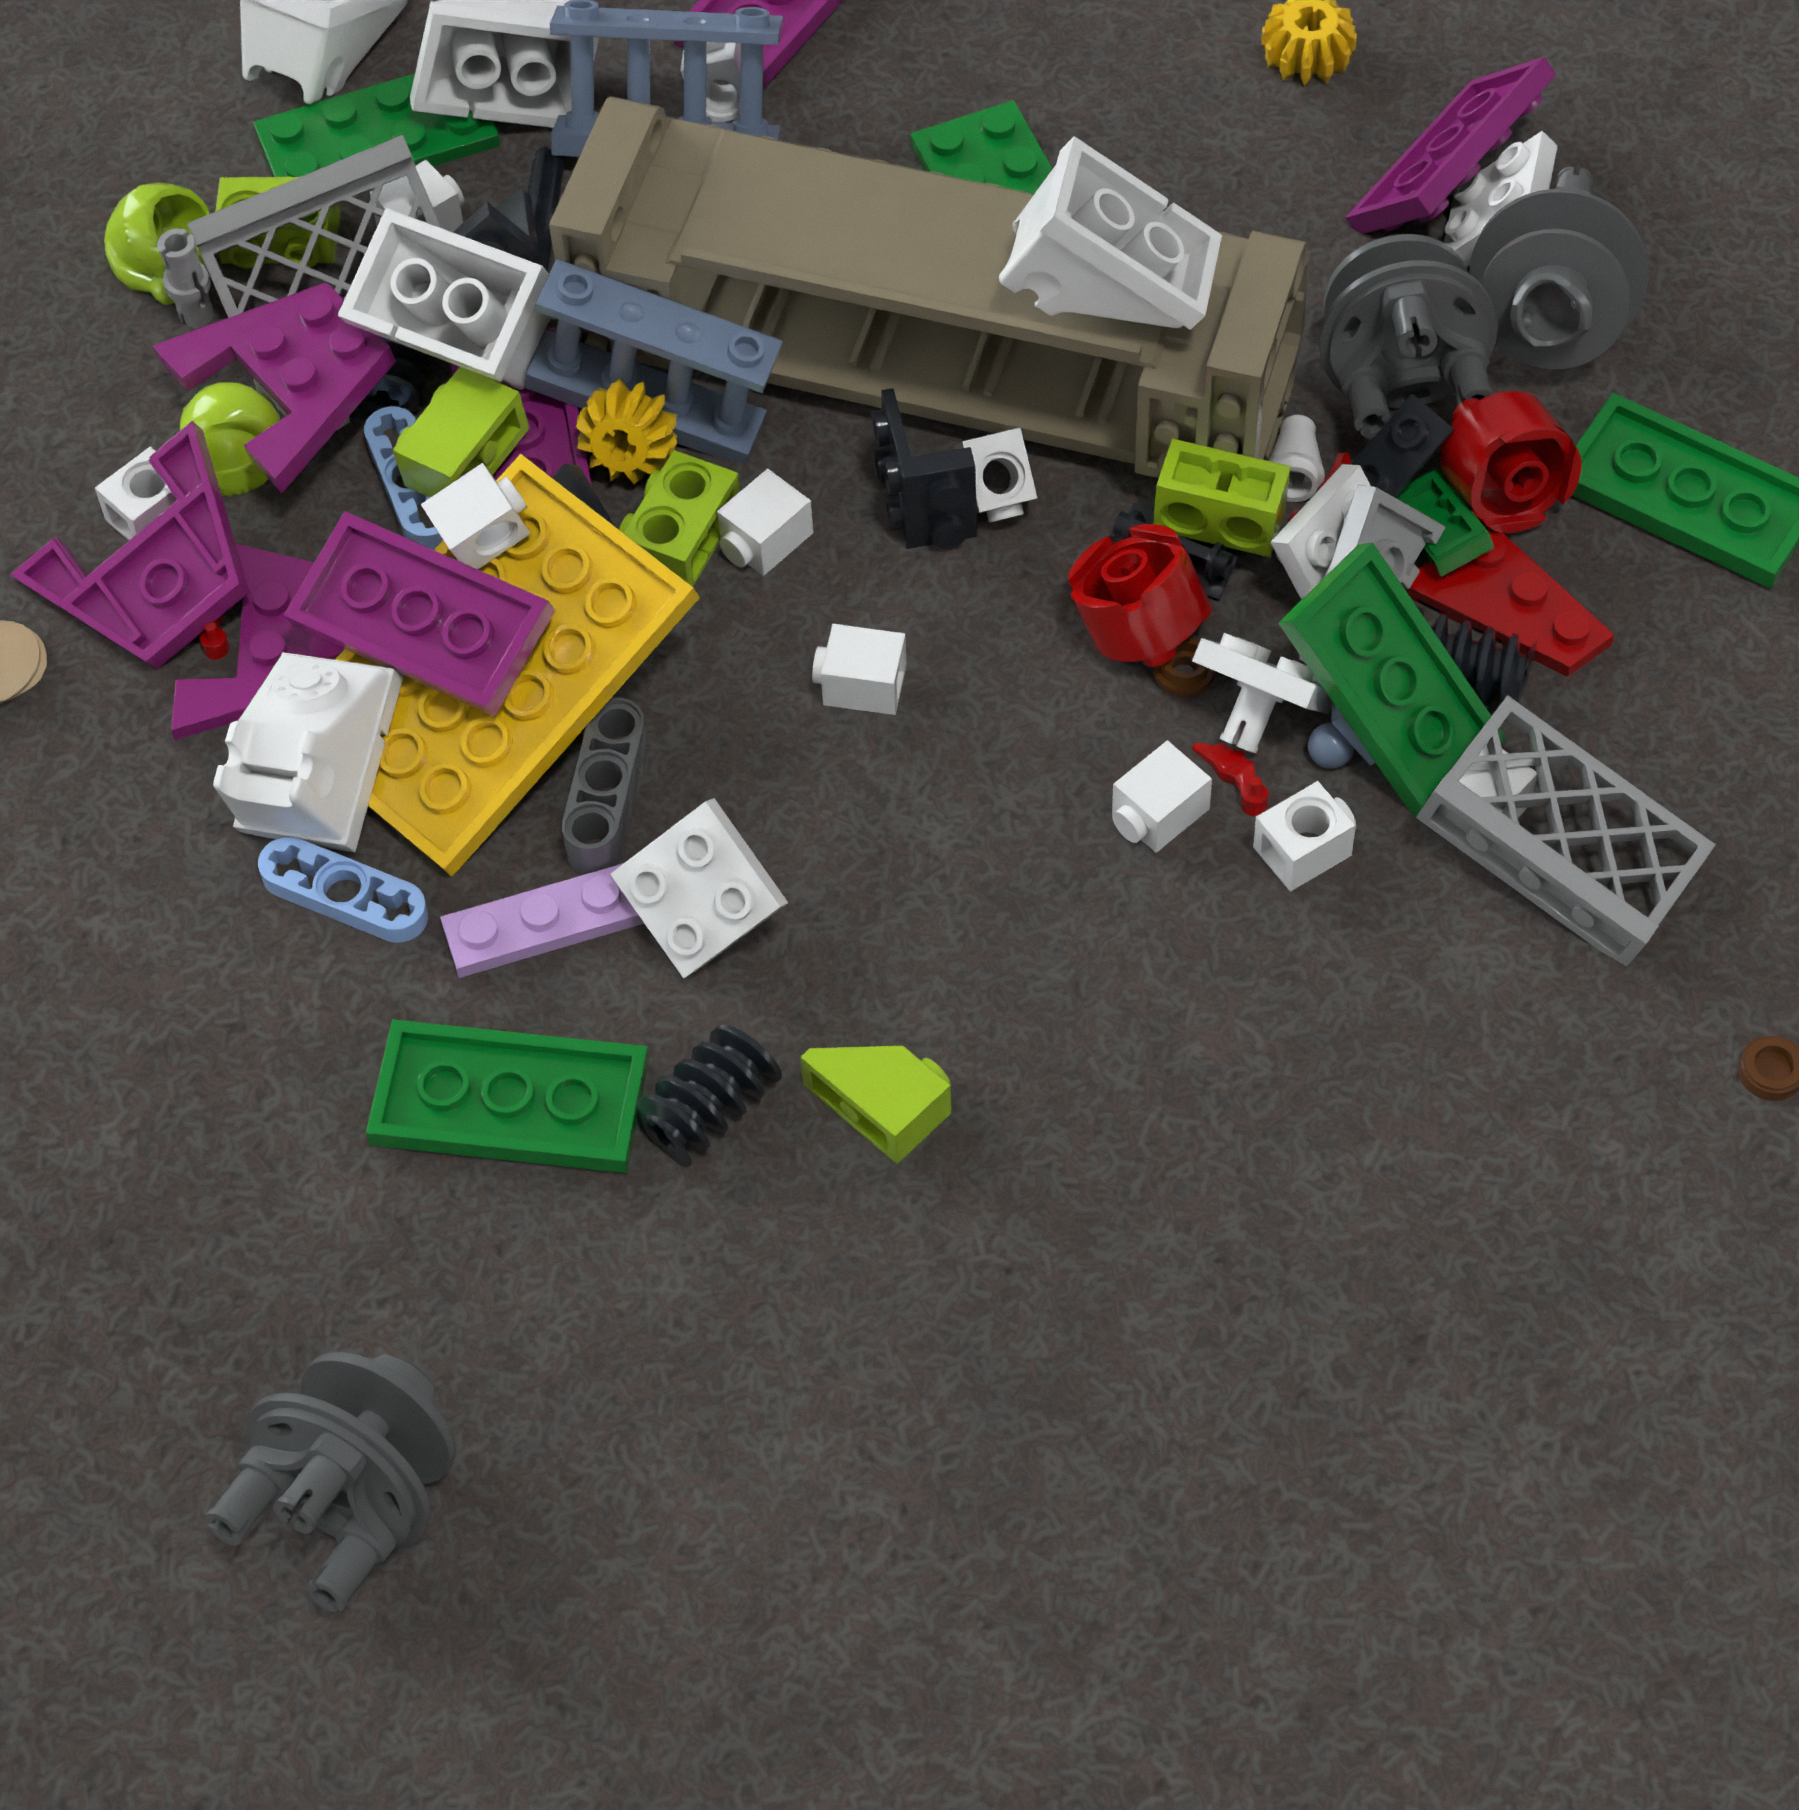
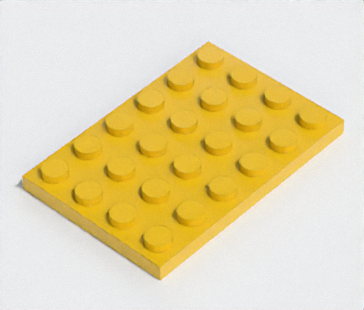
(459, 771)

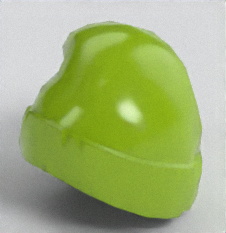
(138, 225)
(230, 418)

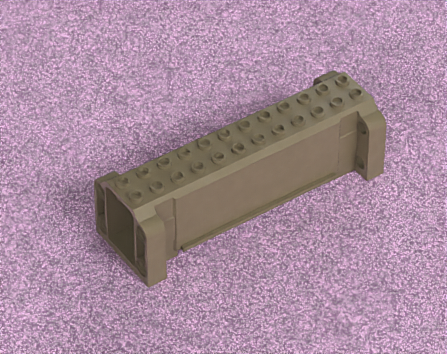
(896, 285)

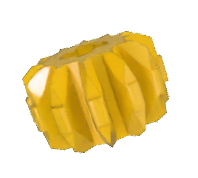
(1309, 38)
(626, 431)

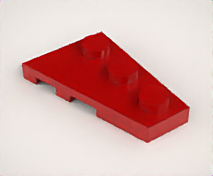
(1516, 597)

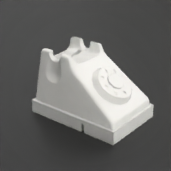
(312, 39)
(494, 62)
(1107, 248)
(449, 298)
(309, 750)

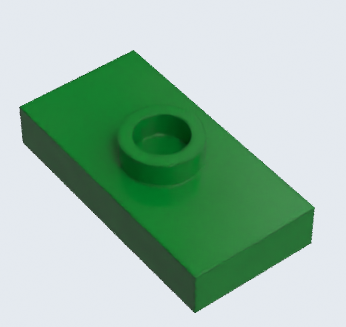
(1464, 533)

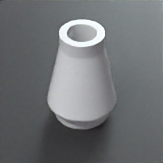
(1299, 449)

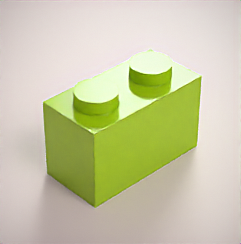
(462, 427)

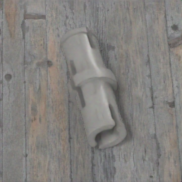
(185, 277)

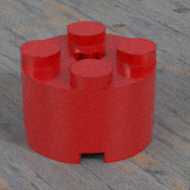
(1509, 460)
(1139, 595)

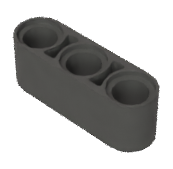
(601, 765)

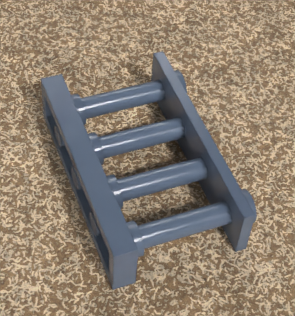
(586, 20)
(688, 337)

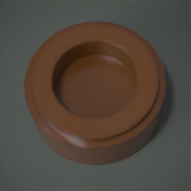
(1770, 1068)

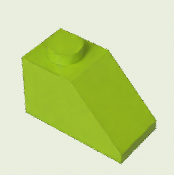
(880, 1093)

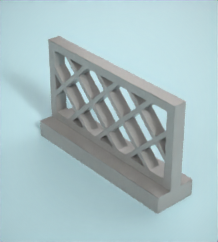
(300, 199)
(1548, 874)

